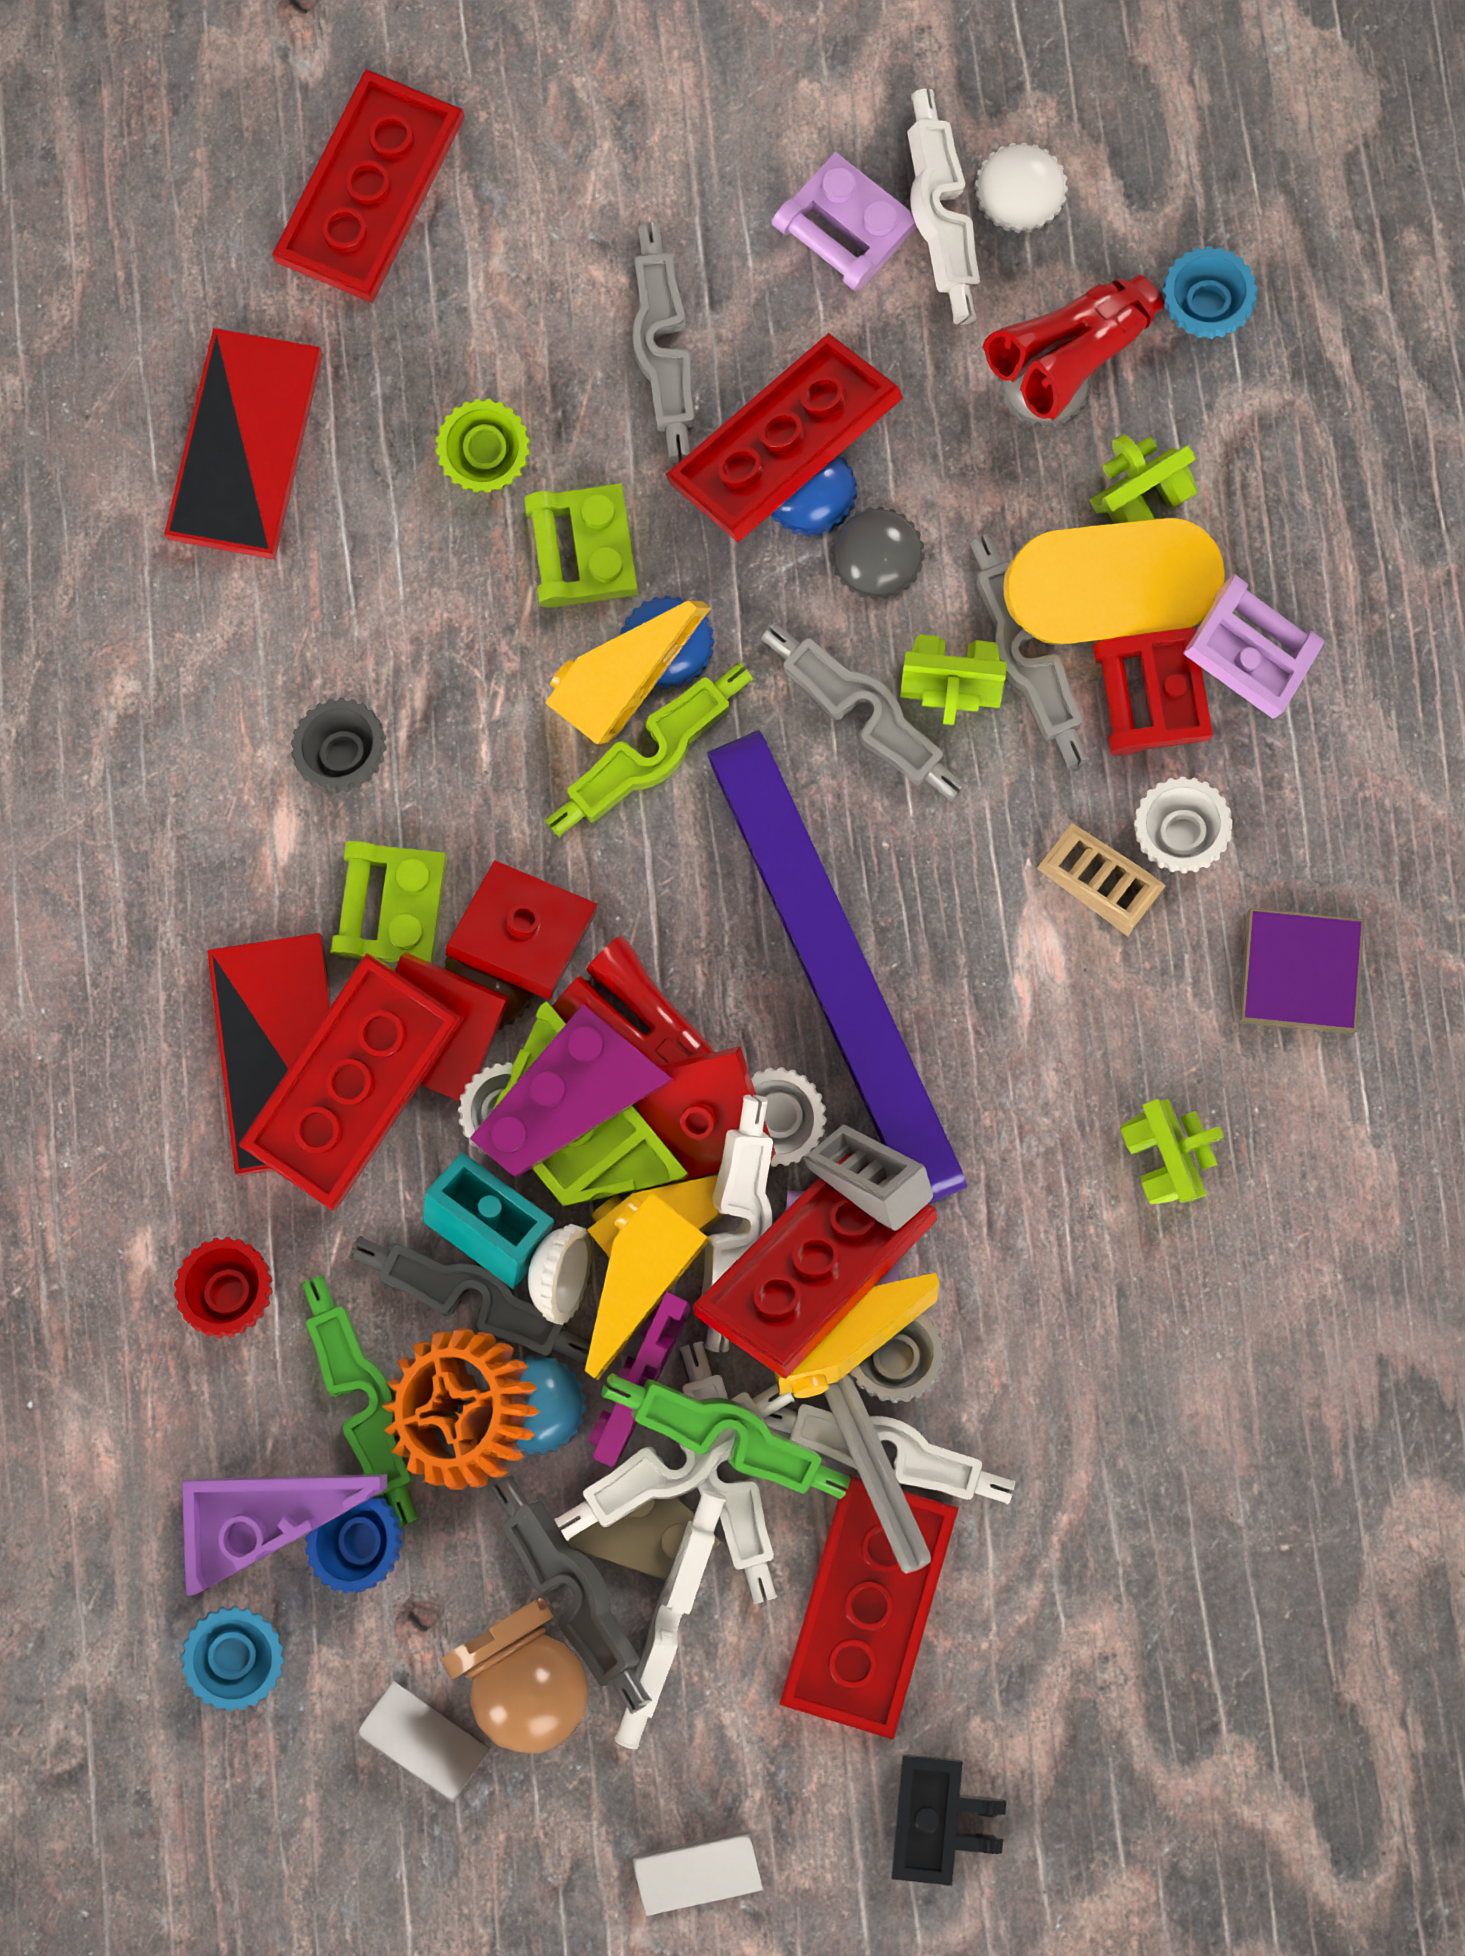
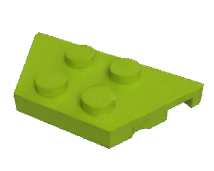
(610, 1158)

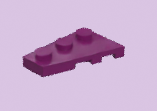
(566, 1092)
(660, 1332)

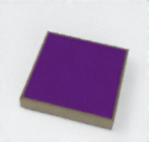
(1301, 971)

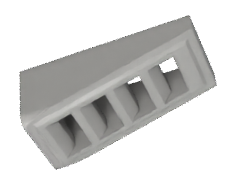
(890, 1202)

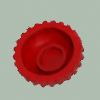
(223, 1287)

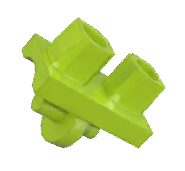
(1166, 472)
(953, 680)
(1161, 1128)

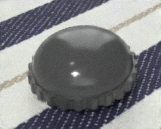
(877, 553)
(338, 745)

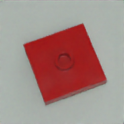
(521, 929)
(474, 1037)
(700, 1108)

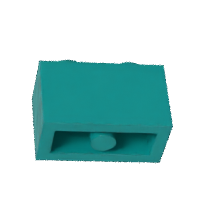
(486, 1219)

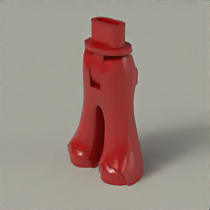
(1090, 332)
(623, 974)

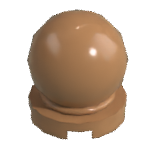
(524, 1684)

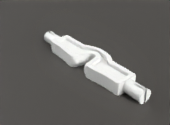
(947, 232)
(742, 1194)
(915, 1462)
(648, 1478)
(742, 1510)
(674, 1600)

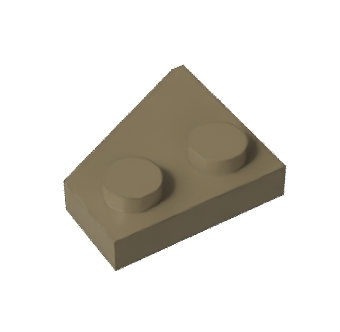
(642, 1539)

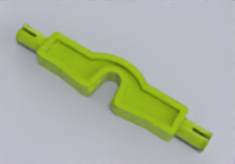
(625, 770)

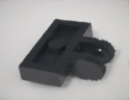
(929, 1820)

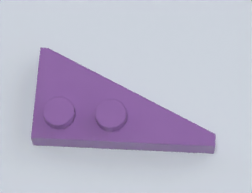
(248, 1518)

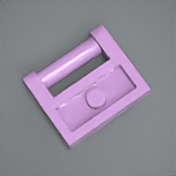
(855, 209)
(1245, 657)

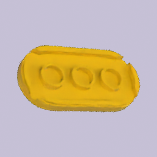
(1113, 580)

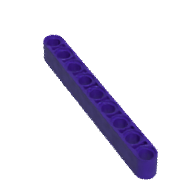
(833, 960)

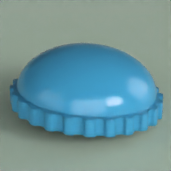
(1209, 292)
(559, 1404)
(232, 1658)

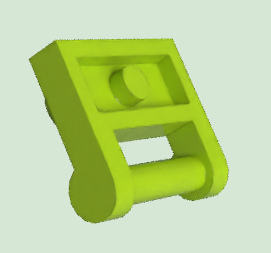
(599, 540)
(408, 904)

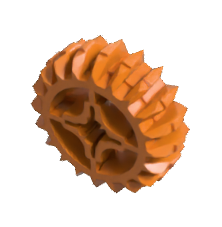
(443, 1369)

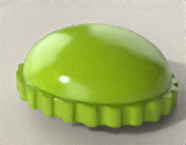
(483, 446)

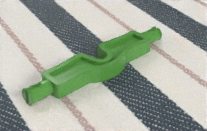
(347, 1371)
(699, 1423)

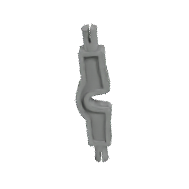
(658, 316)
(1039, 678)
(885, 732)

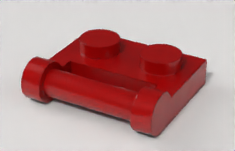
(1171, 687)

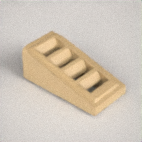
(1130, 874)

